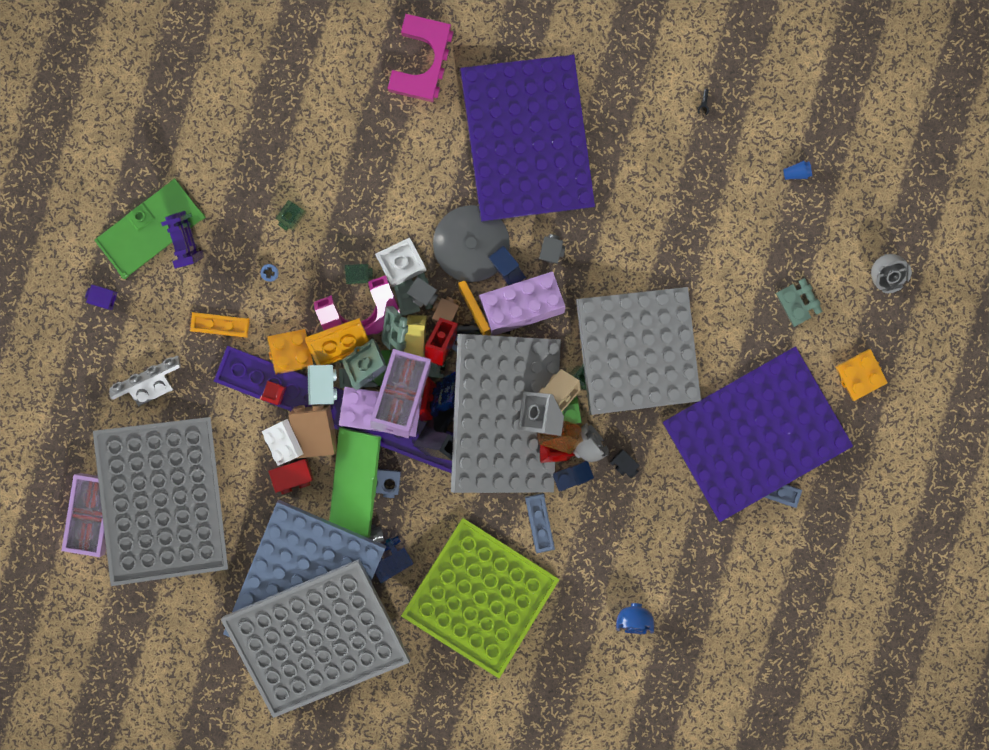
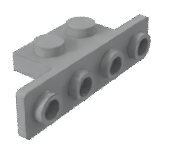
(147, 384)

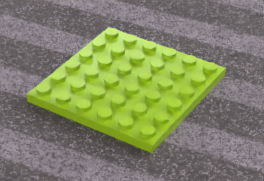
(480, 598)

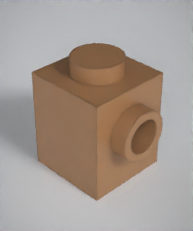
(445, 309)

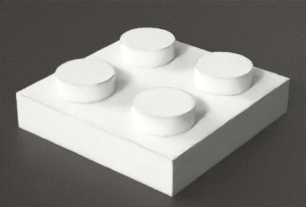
(400, 262)
(282, 442)

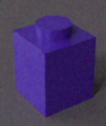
(101, 297)

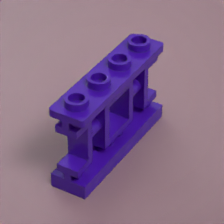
(182, 239)

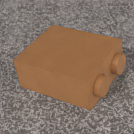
(314, 430)

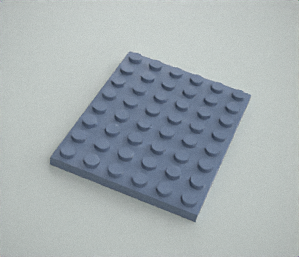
(299, 549)

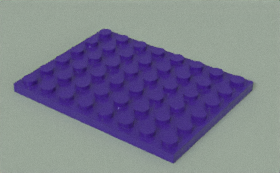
(527, 137)
(757, 434)

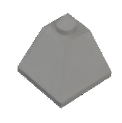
(540, 414)

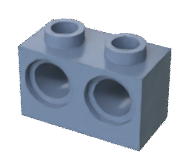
(382, 476)

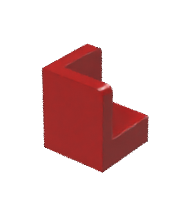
(273, 393)

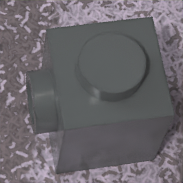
(552, 249)
(422, 293)

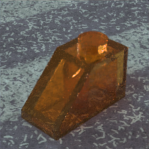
(566, 442)

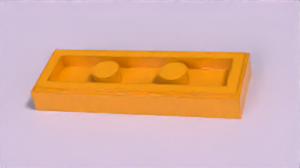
(474, 308)
(219, 324)

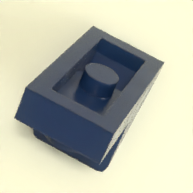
(507, 266)
(573, 476)

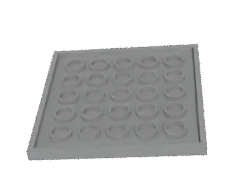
(638, 350)

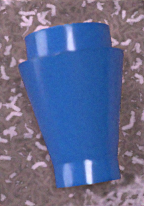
(798, 171)

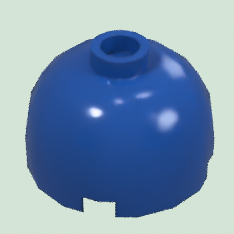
(635, 619)

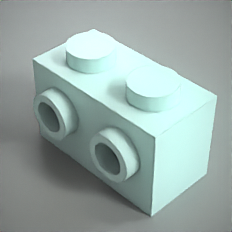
(321, 384)

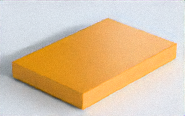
(336, 342)

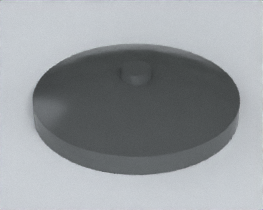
(465, 244)

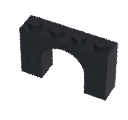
(433, 438)

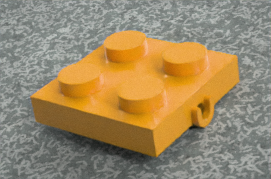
(289, 351)
(861, 375)

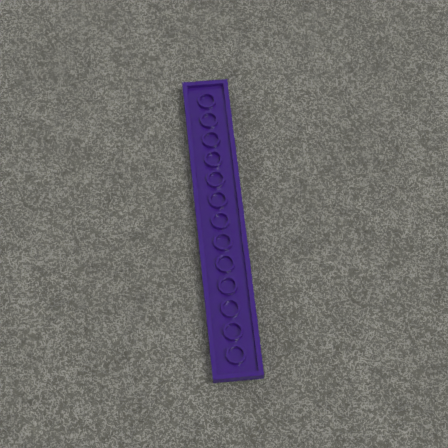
(250, 374)

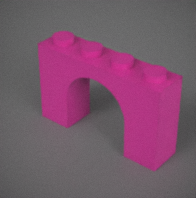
(437, 36)
(382, 295)

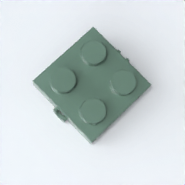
(365, 364)

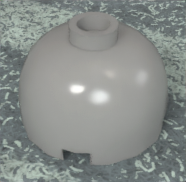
(890, 273)
(591, 447)

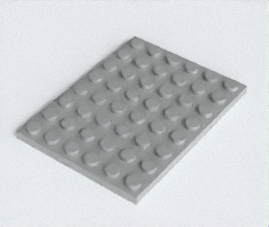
(489, 390)
(160, 500)
(316, 638)

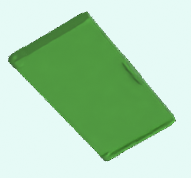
(140, 232)
(355, 480)

